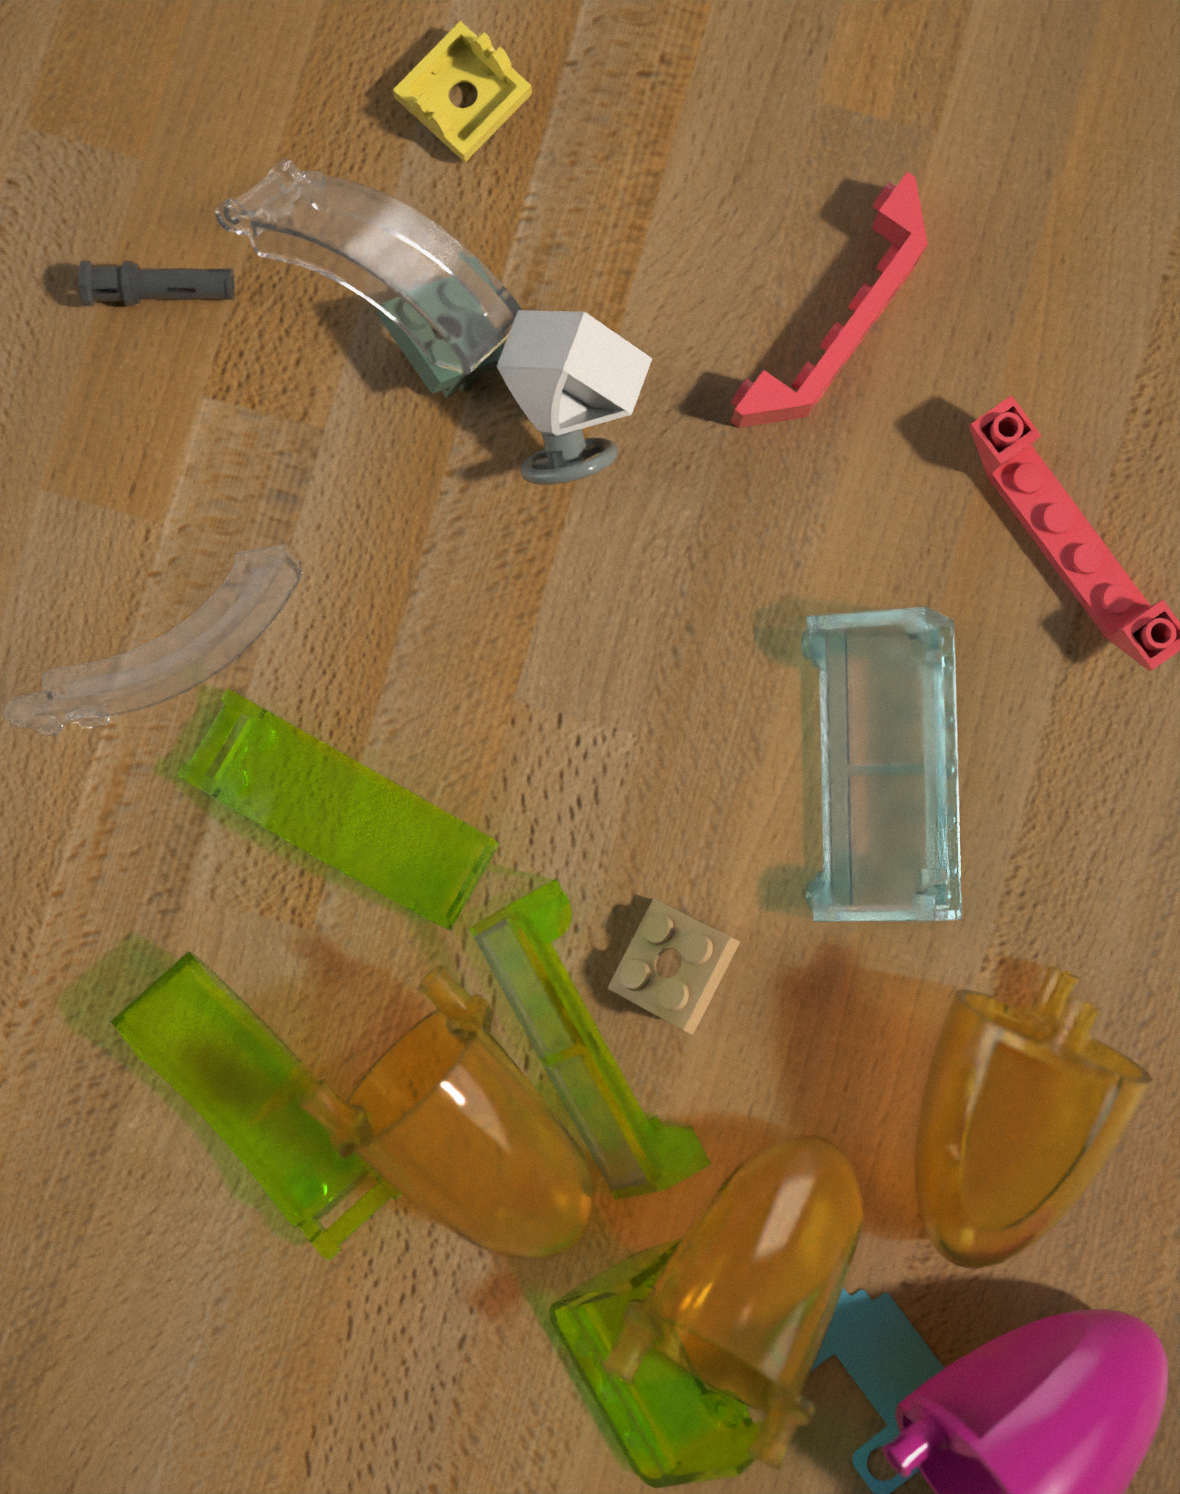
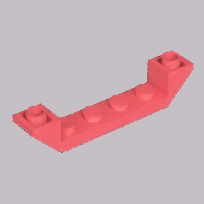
(902, 224)
(1068, 540)

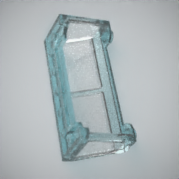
(887, 766)

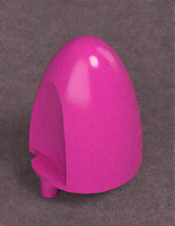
(1039, 1410)

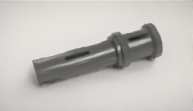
(134, 284)

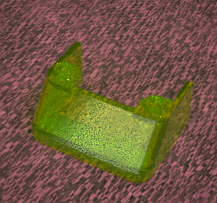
(666, 1417)

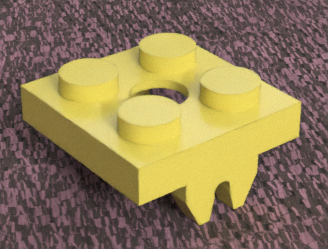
(468, 59)

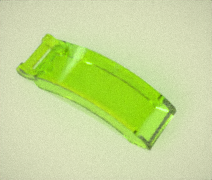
(342, 812)
(249, 1093)

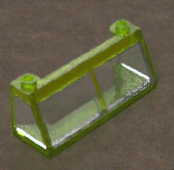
(629, 1150)

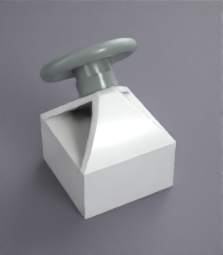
(566, 378)

